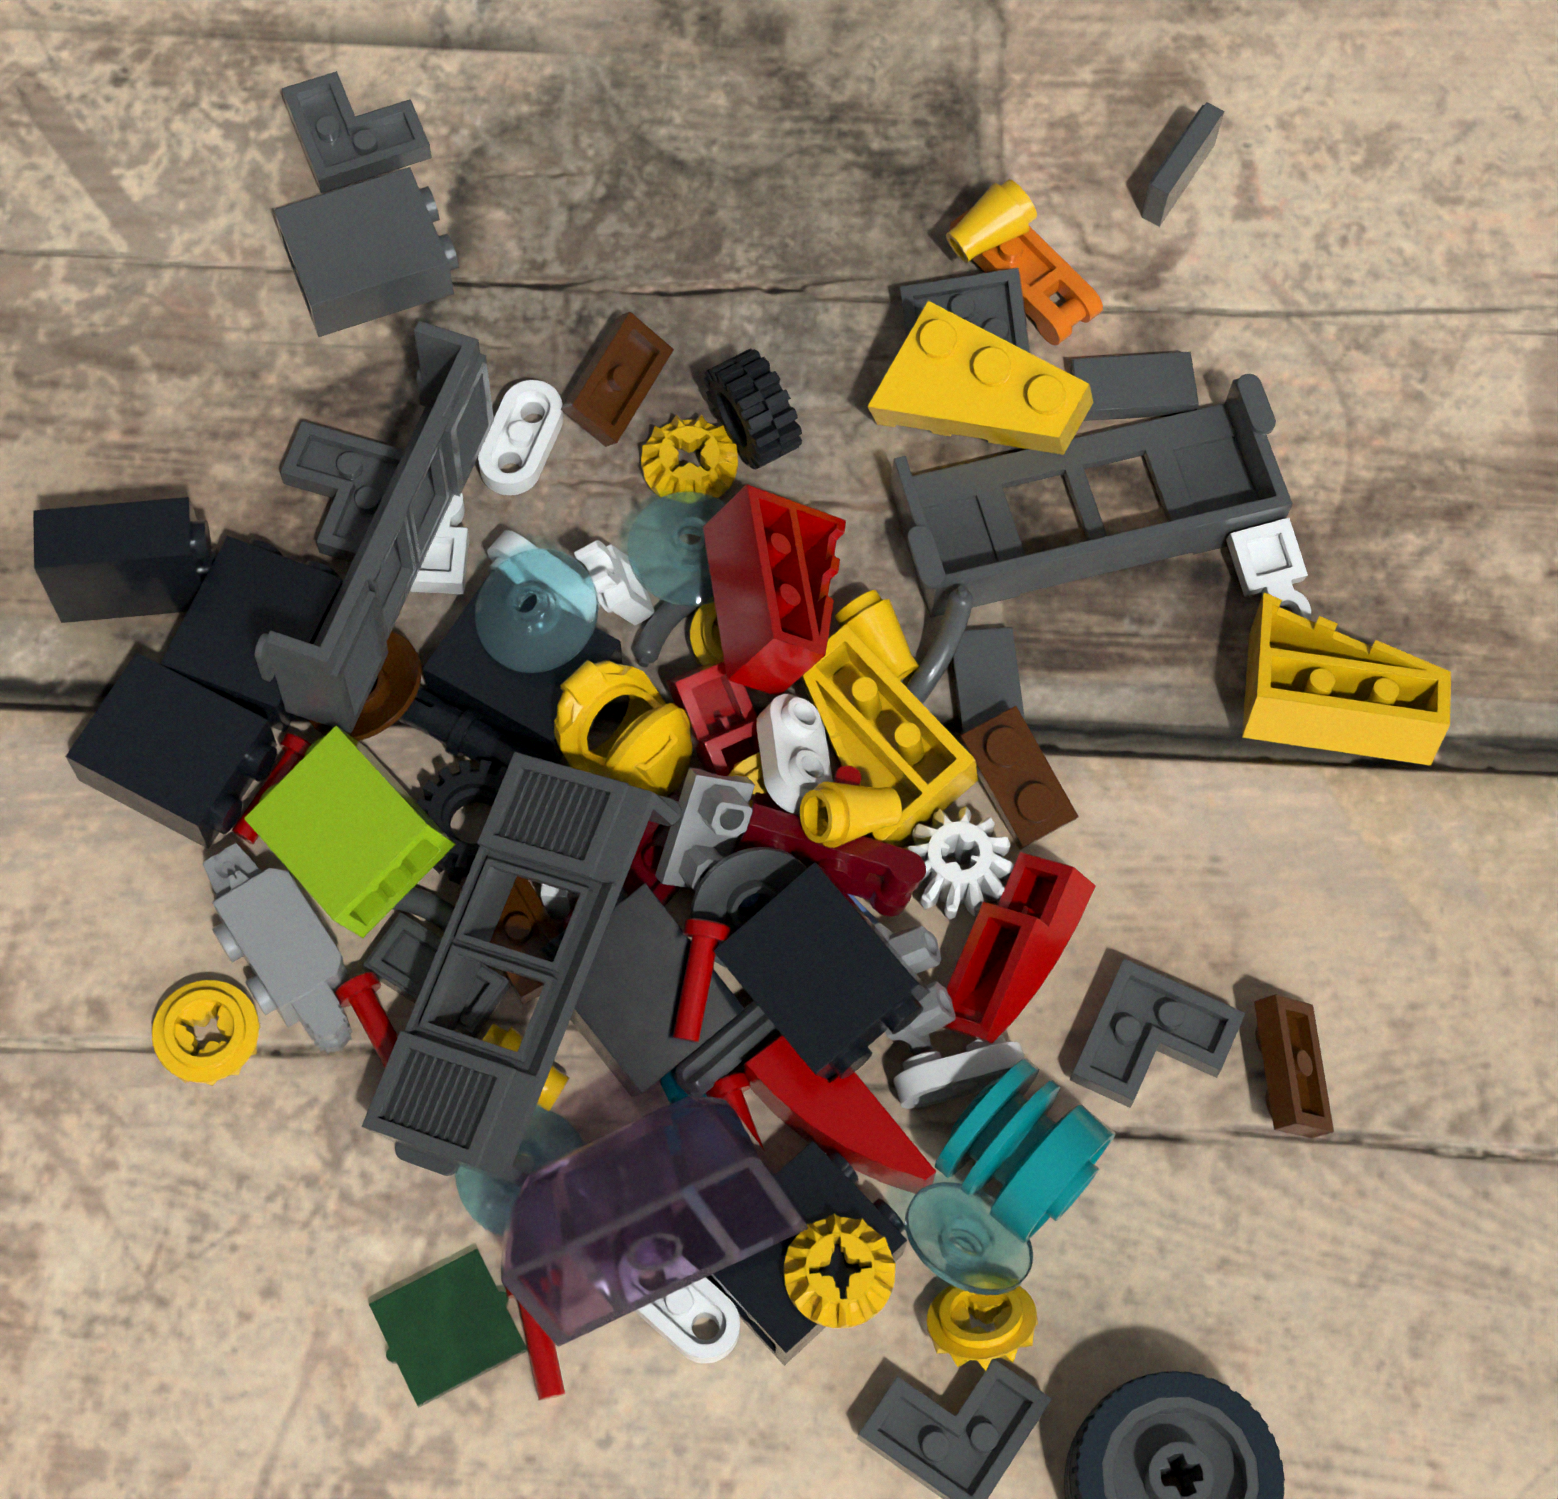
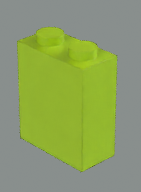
(348, 832)

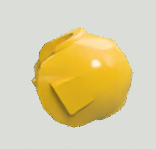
(649, 745)

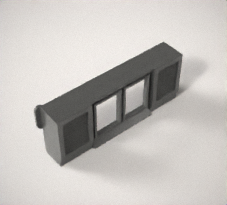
(1206, 465)
(337, 672)
(465, 1099)

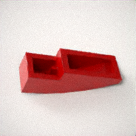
(720, 720)
(1016, 945)
(838, 1117)

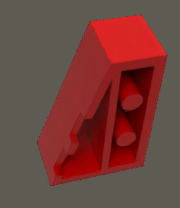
(771, 586)

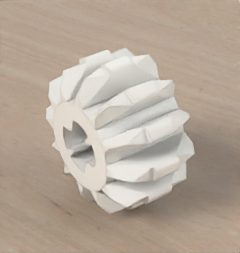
(968, 845)

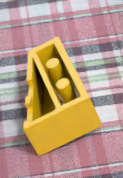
(979, 386)
(1340, 693)
(887, 734)

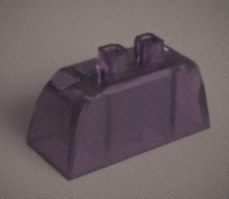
(642, 1216)

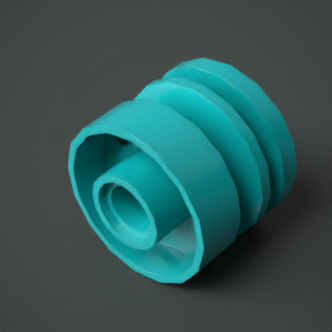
(1033, 1157)

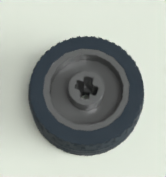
(1176, 1428)

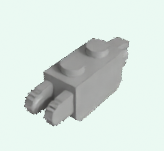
(283, 945)

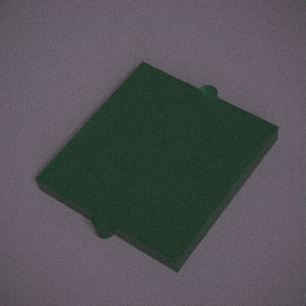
(447, 1328)

